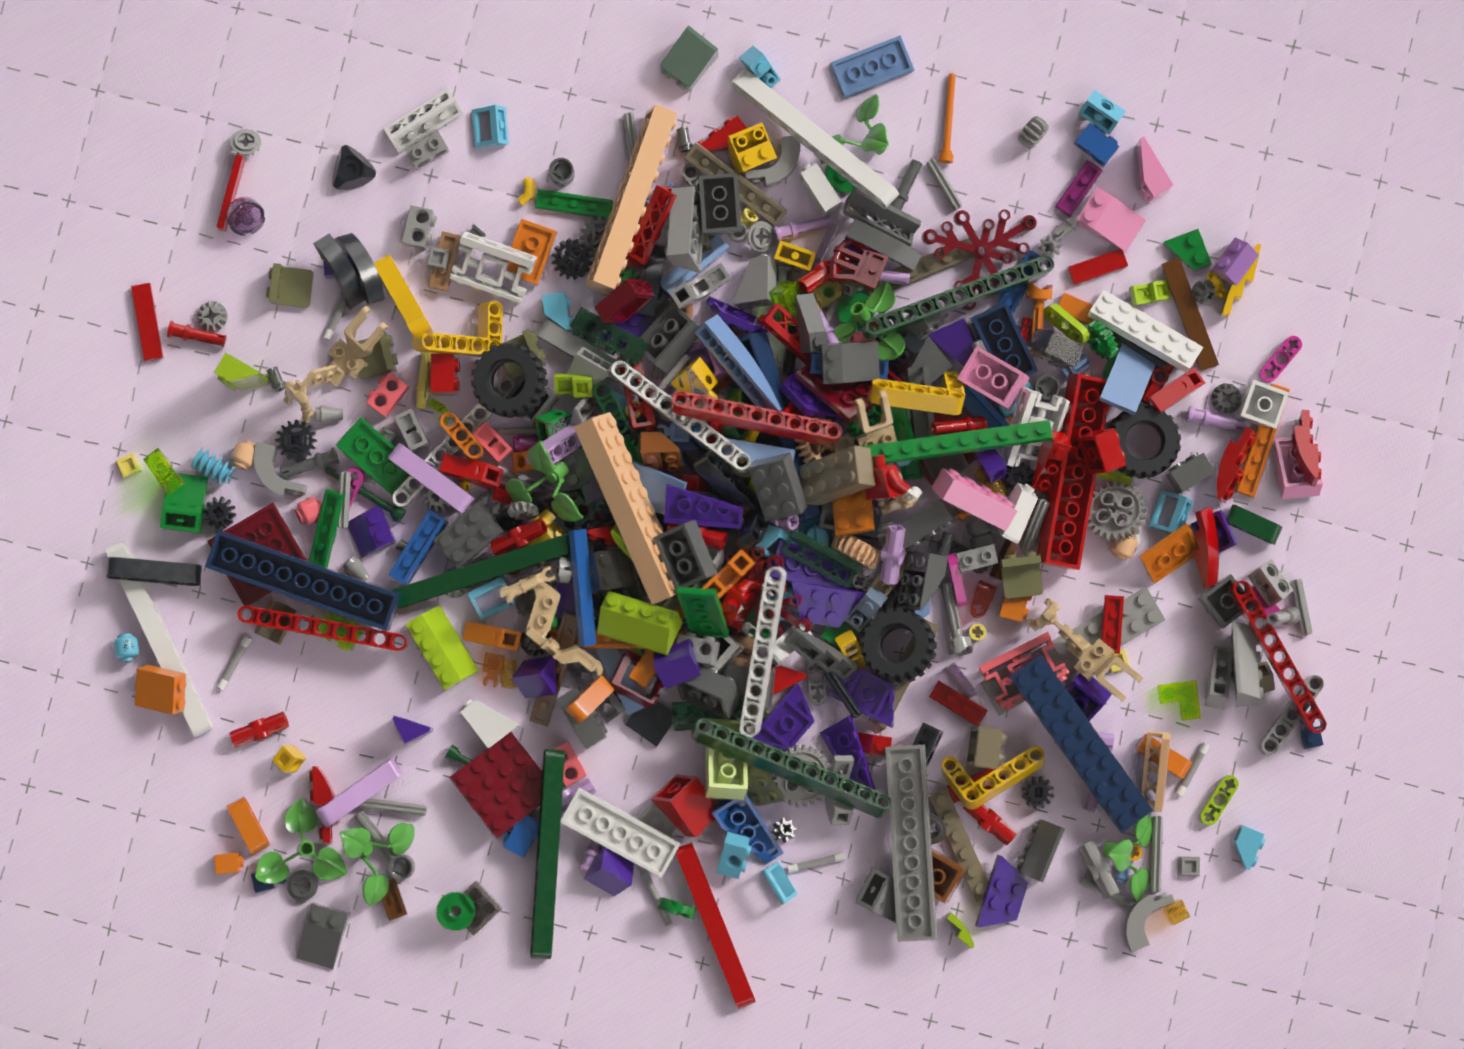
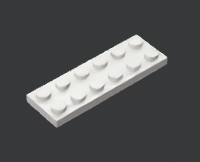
(1145, 331)
(620, 832)

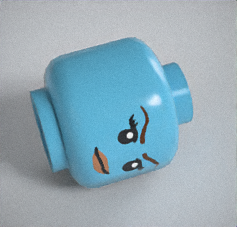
(126, 647)

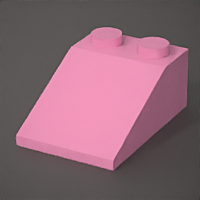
(1152, 176)
(1110, 220)
(993, 378)
(1290, 478)

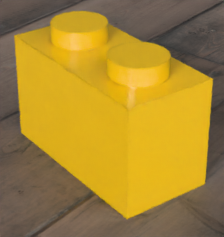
(795, 256)

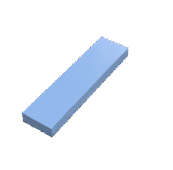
(756, 450)
(610, 660)

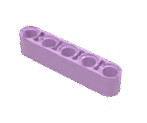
(562, 442)
(430, 478)
(359, 792)

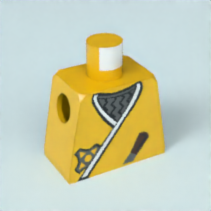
(696, 379)

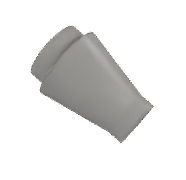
(328, 414)
(355, 568)

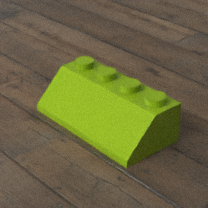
(238, 374)
(638, 623)
(442, 647)

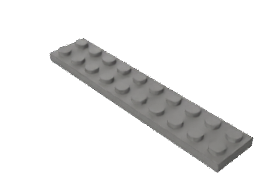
(1139, 616)
(911, 843)

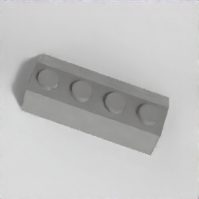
(685, 230)
(1246, 665)

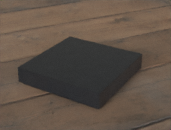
(651, 722)

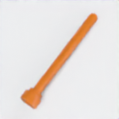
(946, 155)

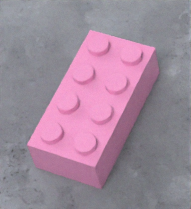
(974, 498)

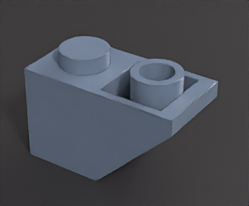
(866, 608)

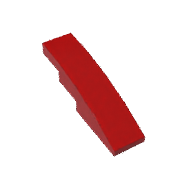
(1208, 553)

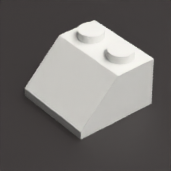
(1262, 404)

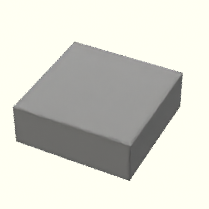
(438, 258)
(1189, 866)

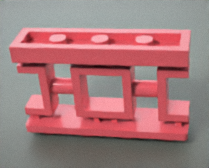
(1016, 656)

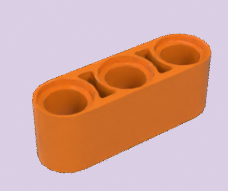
(459, 427)
(590, 699)
(1177, 763)
(248, 825)

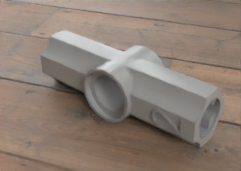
(1098, 870)

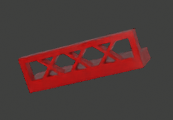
(649, 223)
(781, 333)
(647, 412)

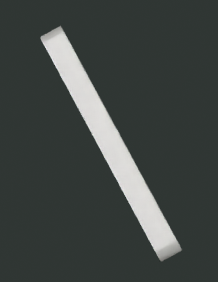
(814, 138)
(161, 643)

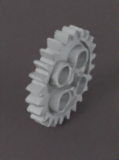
(1117, 511)
(798, 793)

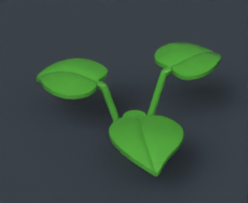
(876, 139)
(879, 301)
(540, 460)
(357, 843)
(1121, 854)
(328, 863)

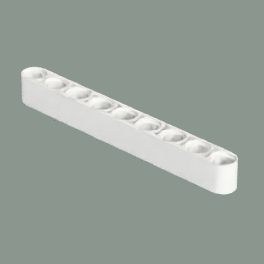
(687, 424)
(445, 447)
(768, 644)

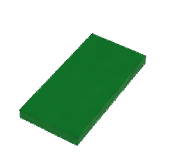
(371, 452)
(703, 612)

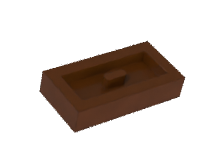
(393, 901)

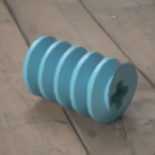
(212, 467)

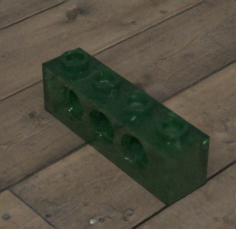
(586, 320)

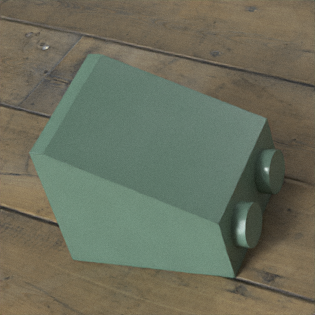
(689, 59)

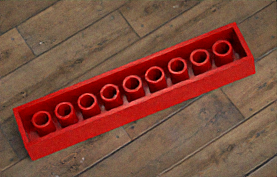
(1072, 492)

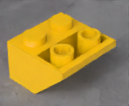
(750, 148)

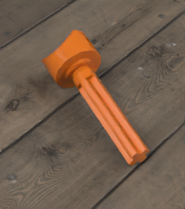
(1039, 296)

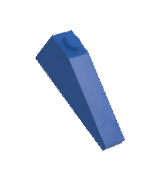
(743, 819)

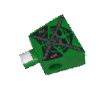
(551, 423)

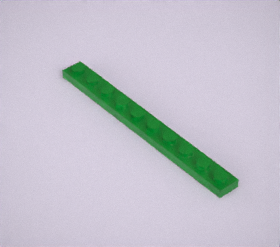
(963, 442)

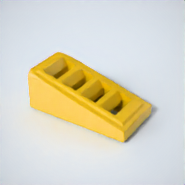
(846, 641)

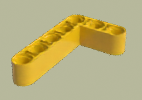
(402, 296)
(465, 343)
(944, 400)
(992, 779)

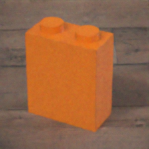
(160, 689)

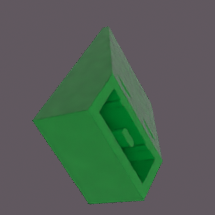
(185, 505)

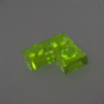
(1184, 693)

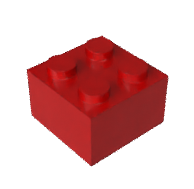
(444, 374)
(1102, 451)

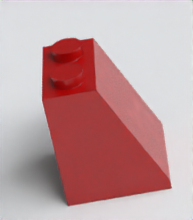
(685, 804)

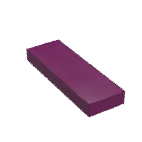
(1078, 188)

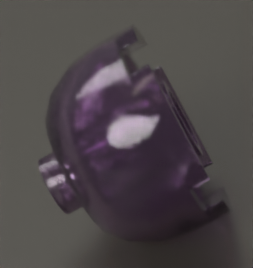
(245, 216)

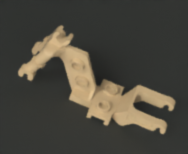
(346, 361)
(879, 434)
(542, 617)
(1092, 658)

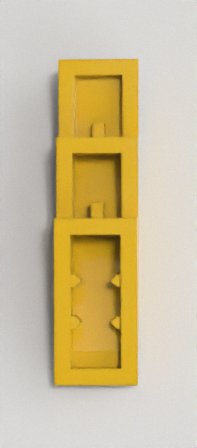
(1235, 292)

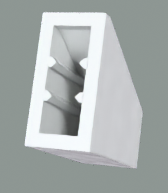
(1023, 501)
(487, 722)

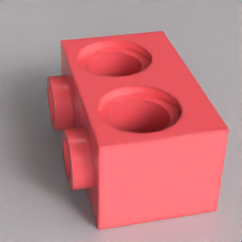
(392, 397)
(492, 442)
(571, 762)

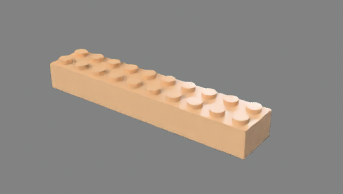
(631, 199)
(627, 501)

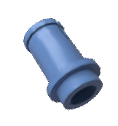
(1121, 877)

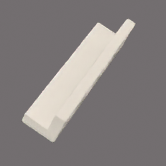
(424, 122)

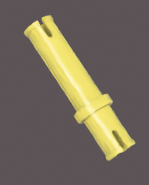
(423, 381)

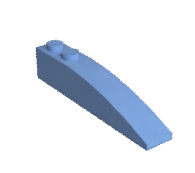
(737, 362)

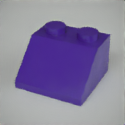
(371, 531)
(1088, 695)

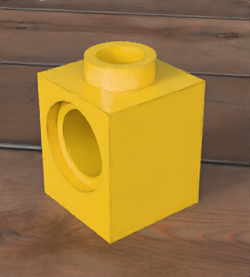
(289, 758)

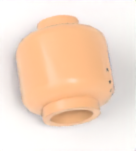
(243, 455)
(1124, 549)

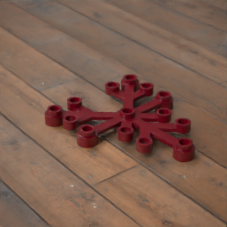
(1000, 239)
(785, 602)

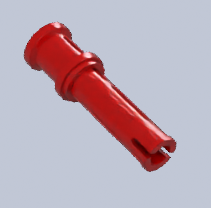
(186, 333)
(963, 425)

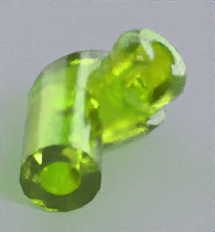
(439, 407)

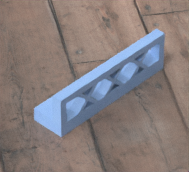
(681, 275)

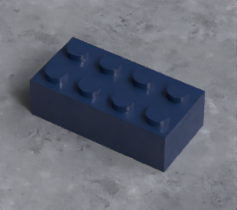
(1003, 338)

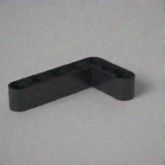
(735, 492)

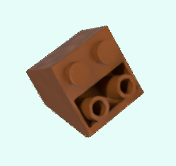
(660, 452)

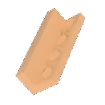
(1161, 773)

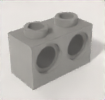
(427, 150)
(413, 227)
(411, 430)
(977, 558)
(1270, 583)
(698, 645)

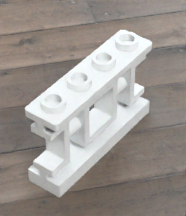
(496, 253)
(1022, 414)

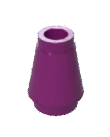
(524, 442)

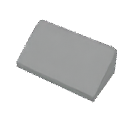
(583, 410)

